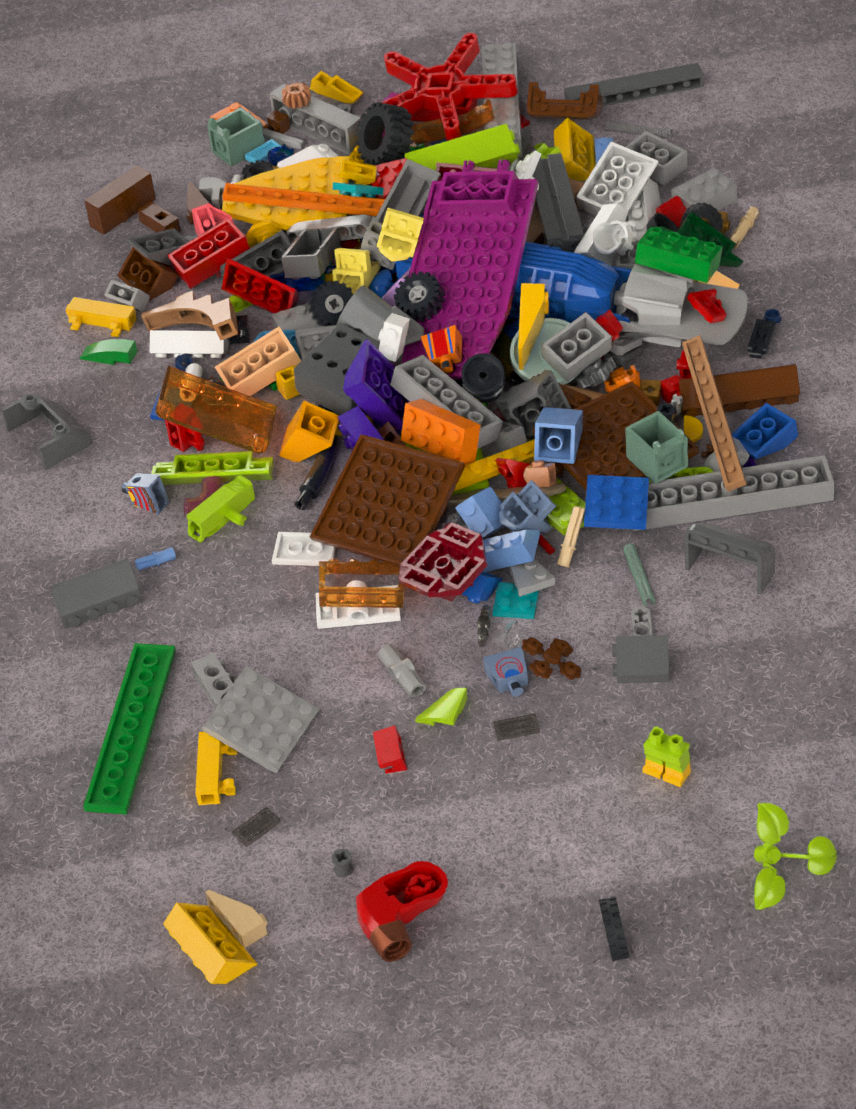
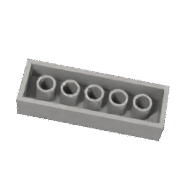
(320, 121)
(425, 381)

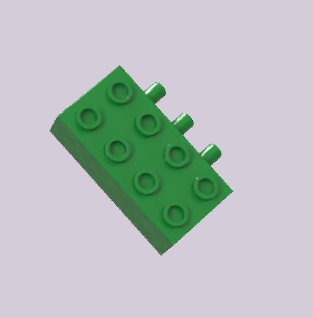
(678, 254)

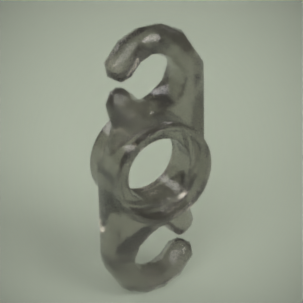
(483, 625)

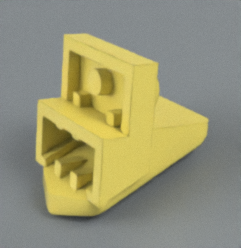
(399, 235)
(354, 268)

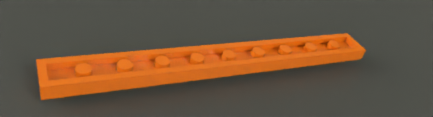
(302, 199)

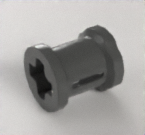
(342, 860)

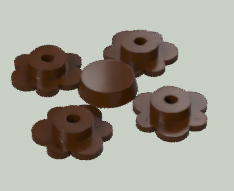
(551, 655)

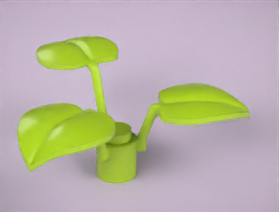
(772, 824)

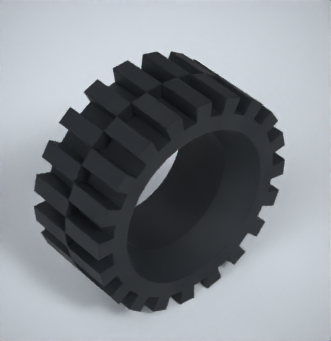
(396, 138)

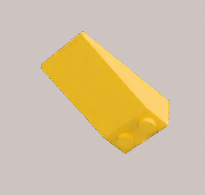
(532, 317)

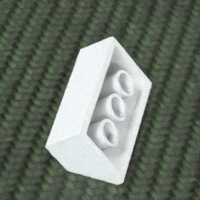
(187, 342)

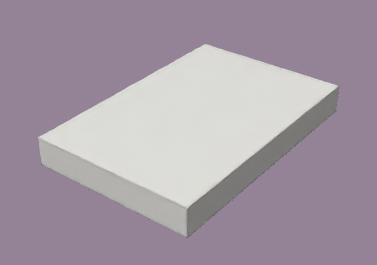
(299, 549)

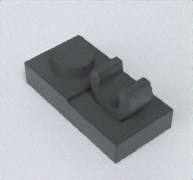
(621, 359)

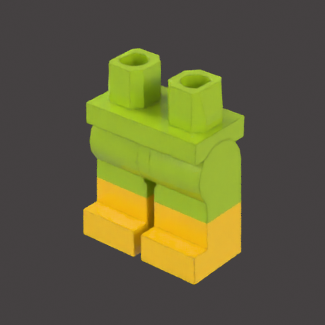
(667, 757)

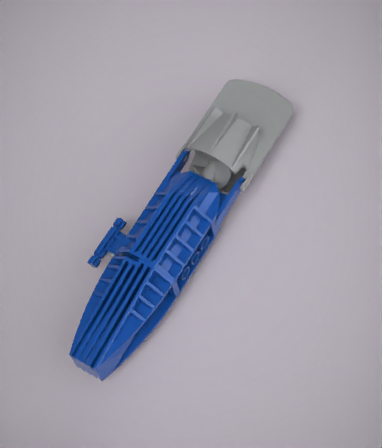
(591, 286)

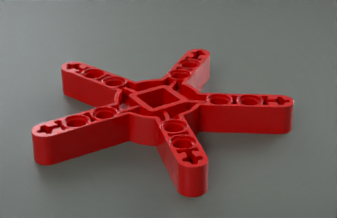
(445, 85)

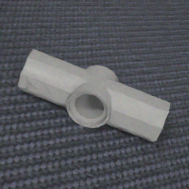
(401, 670)

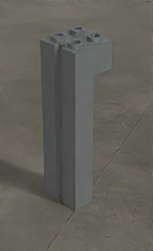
(557, 205)

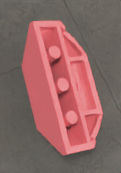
(207, 217)

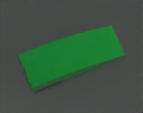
(110, 351)

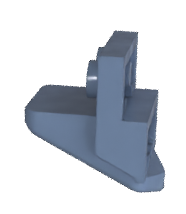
(527, 509)

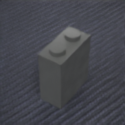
(641, 659)

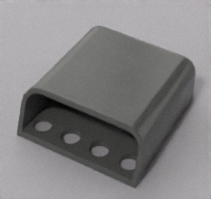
(323, 370)

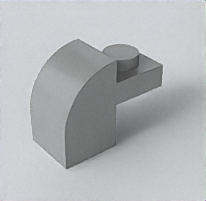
(212, 190)

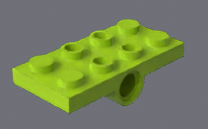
(561, 514)

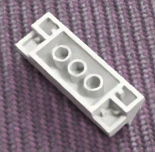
(644, 208)

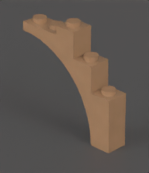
(188, 309)

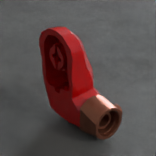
(395, 901)

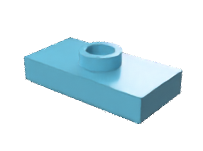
(260, 152)

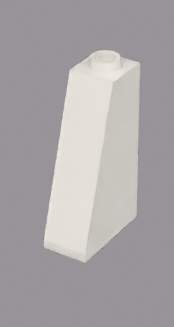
(606, 214)

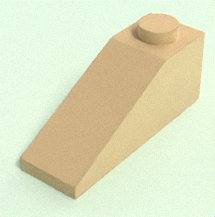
(238, 917)

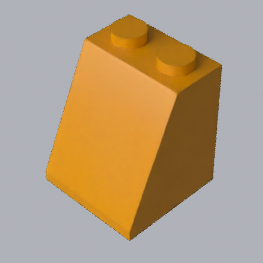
(308, 432)

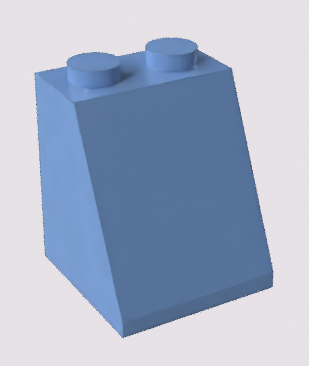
(558, 435)

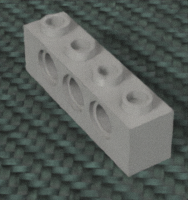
(212, 678)

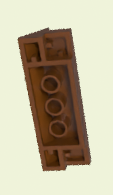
(746, 389)

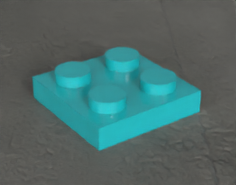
(357, 189)
(510, 605)

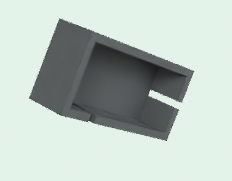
(308, 255)

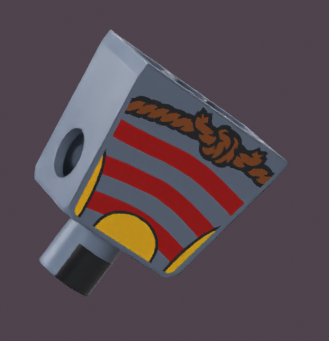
(146, 491)

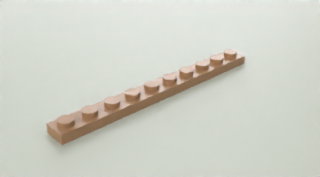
(714, 414)

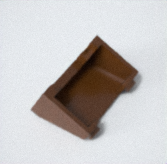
(586, 108)

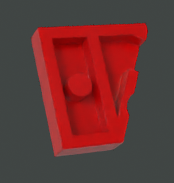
(707, 305)

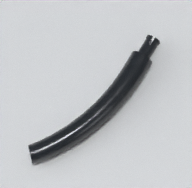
(318, 474)

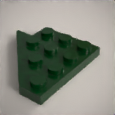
(696, 227)

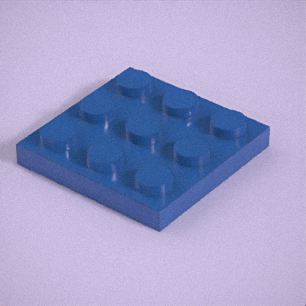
(616, 502)

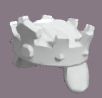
(614, 237)

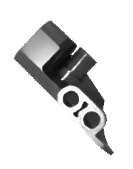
(367, 315)

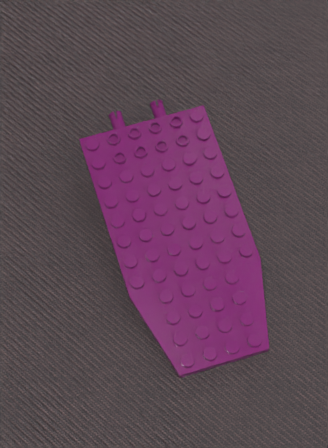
(474, 249)

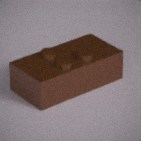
(119, 199)

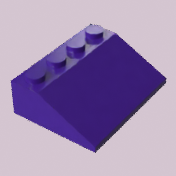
(370, 386)

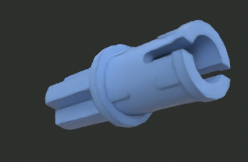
(155, 559)

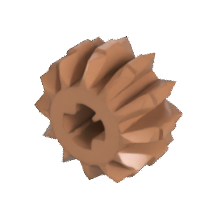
(296, 95)

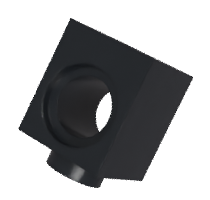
(243, 330)

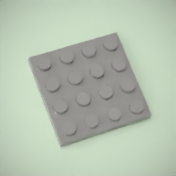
(260, 719)

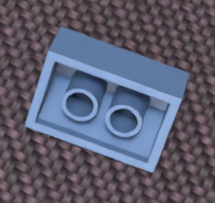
(510, 549)

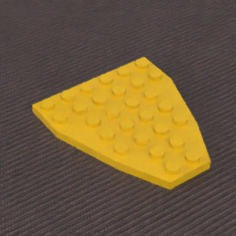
(309, 176)

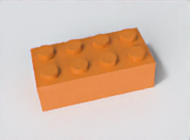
(440, 431)

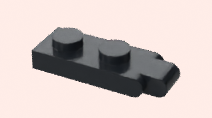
(761, 338)

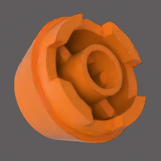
(622, 377)

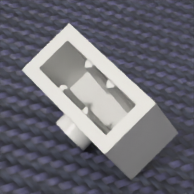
(393, 336)

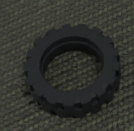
(614, 929)

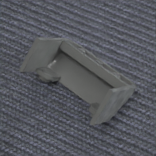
(66, 431)
(731, 545)

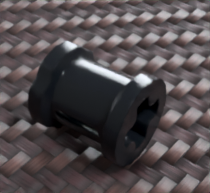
(667, 410)

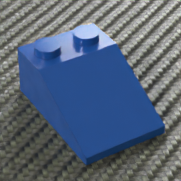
(766, 432)

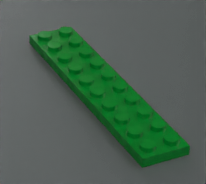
(129, 729)

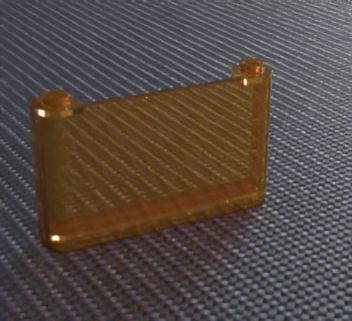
(215, 410)

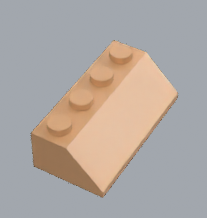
(257, 363)

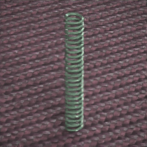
(639, 565)

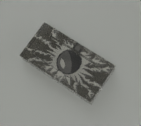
(516, 727)
(256, 827)

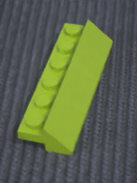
(226, 465)

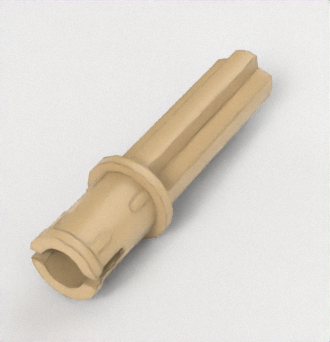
(571, 536)

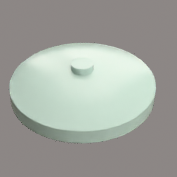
(535, 362)

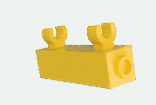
(101, 314)
(209, 770)

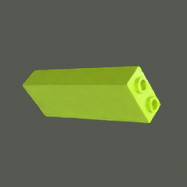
(482, 148)

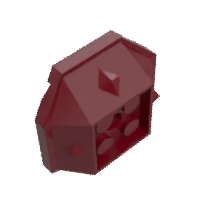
(444, 562)

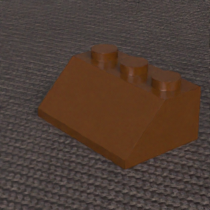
(146, 274)

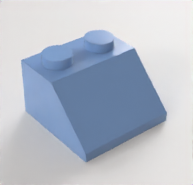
(482, 512)

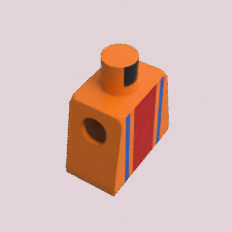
(444, 347)

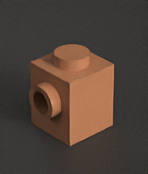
(541, 473)

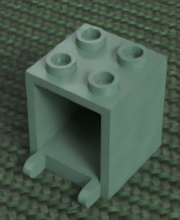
(235, 135)
(668, 443)

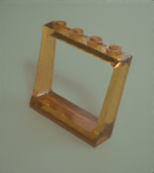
(359, 596)

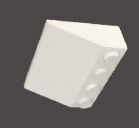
(616, 179)

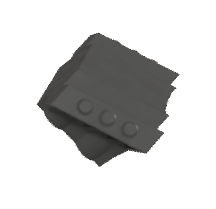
(526, 401)

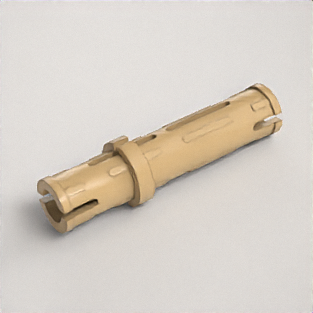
(745, 224)

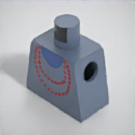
(507, 671)

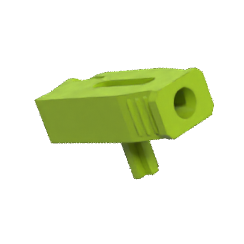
(221, 508)

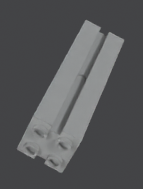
(407, 195)

